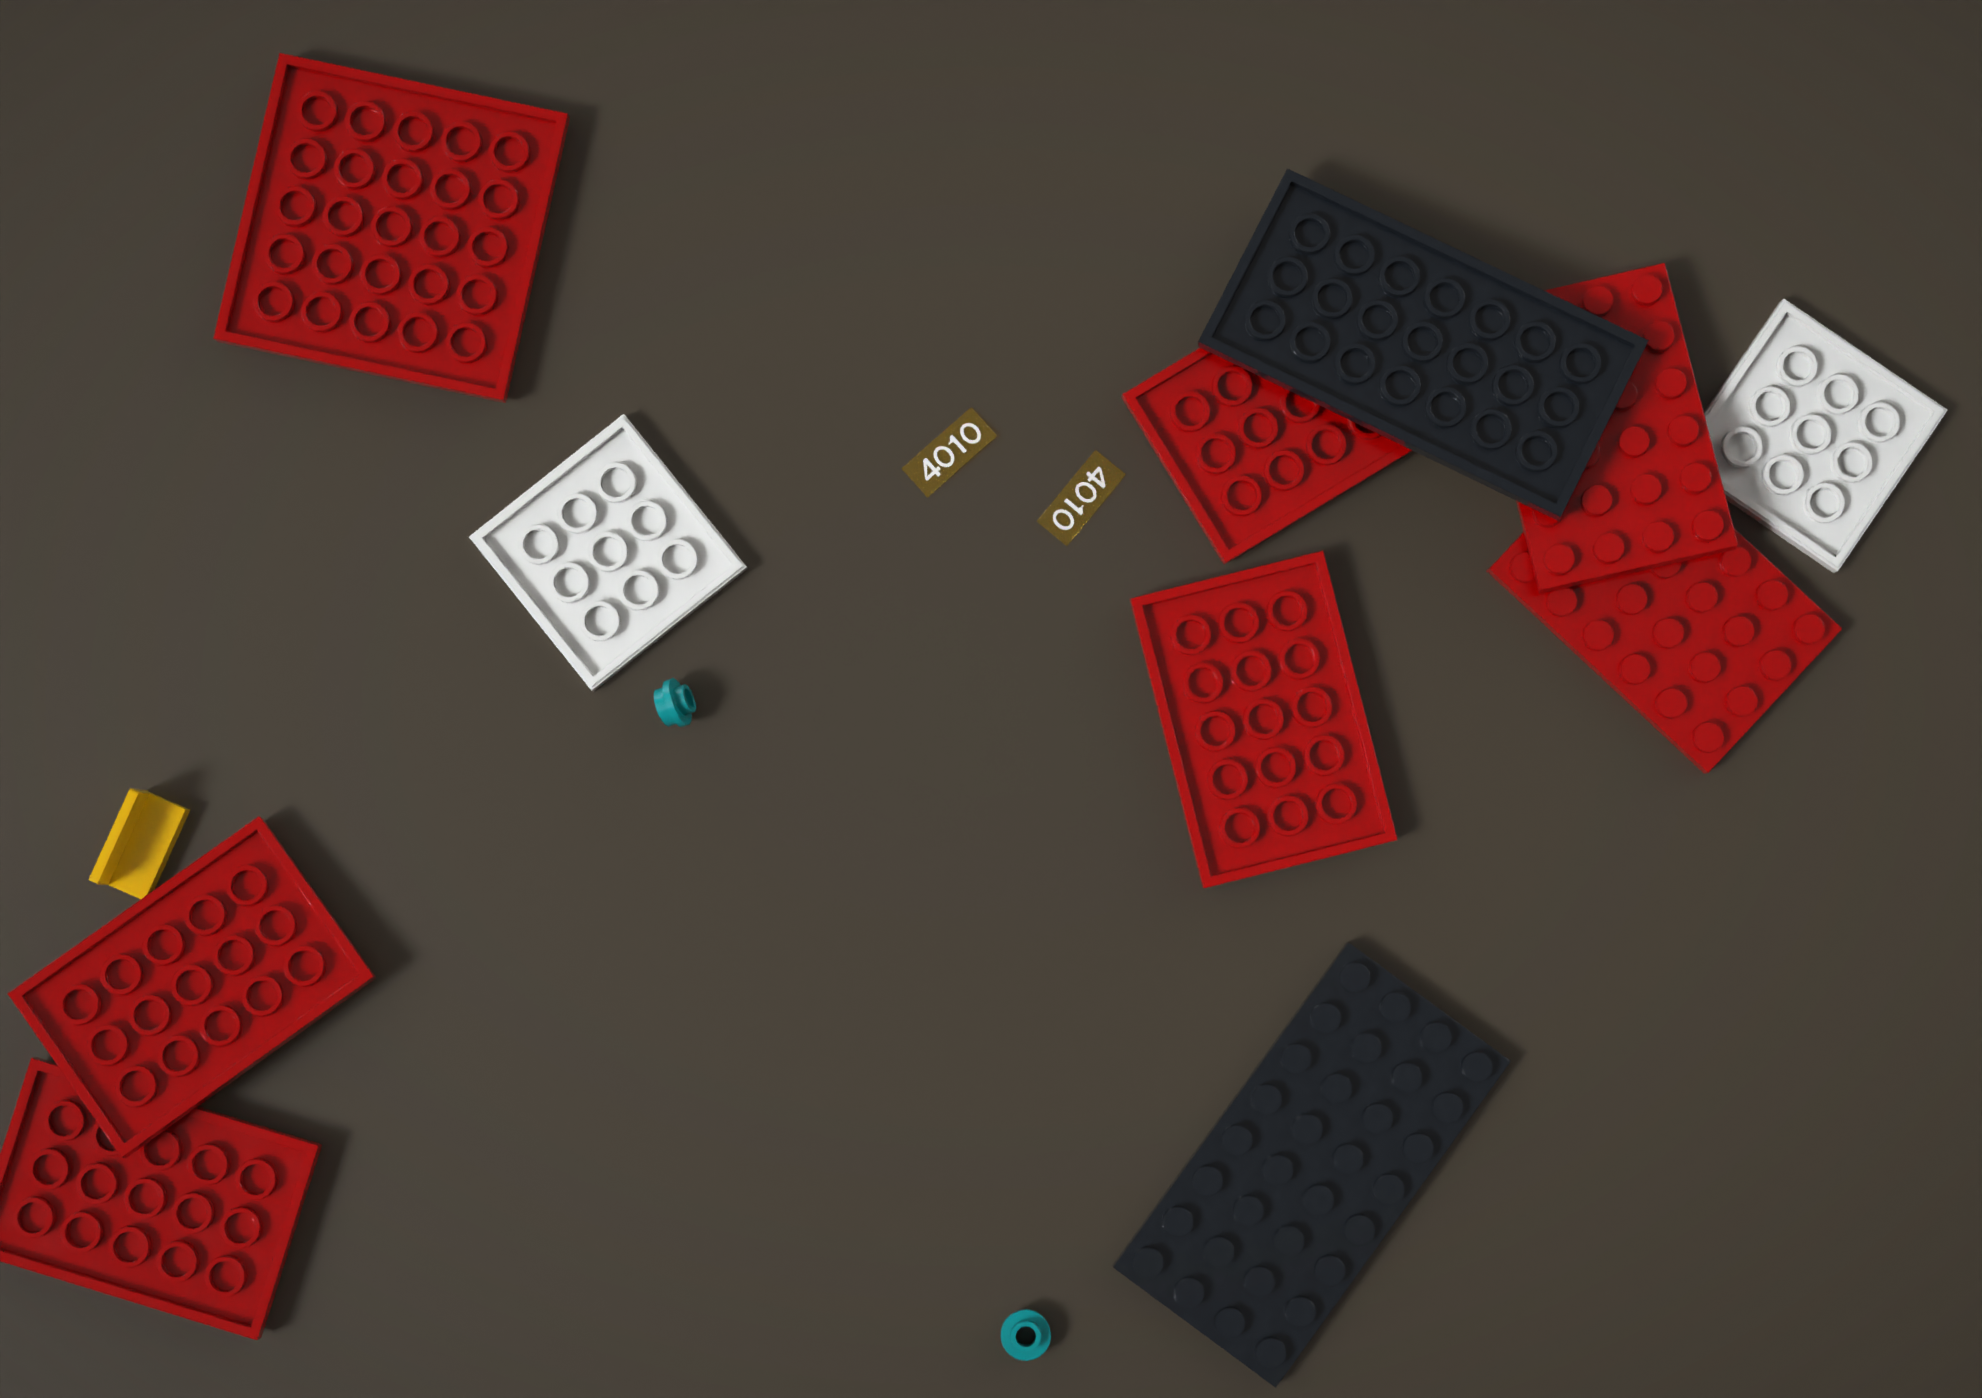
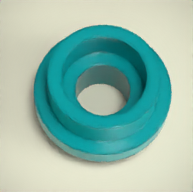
(674, 703)
(1020, 1319)

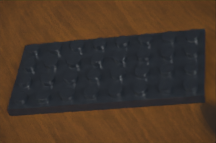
(1422, 344)
(1311, 1164)

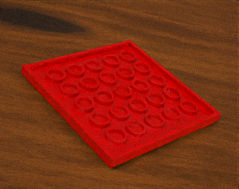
(392, 227)

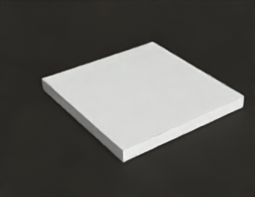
(1814, 434)
(608, 552)

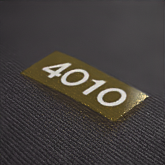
(949, 452)
(1081, 497)

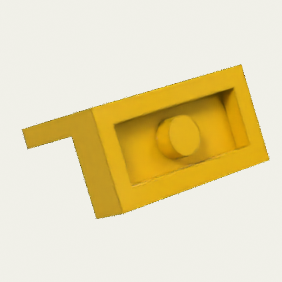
(139, 843)

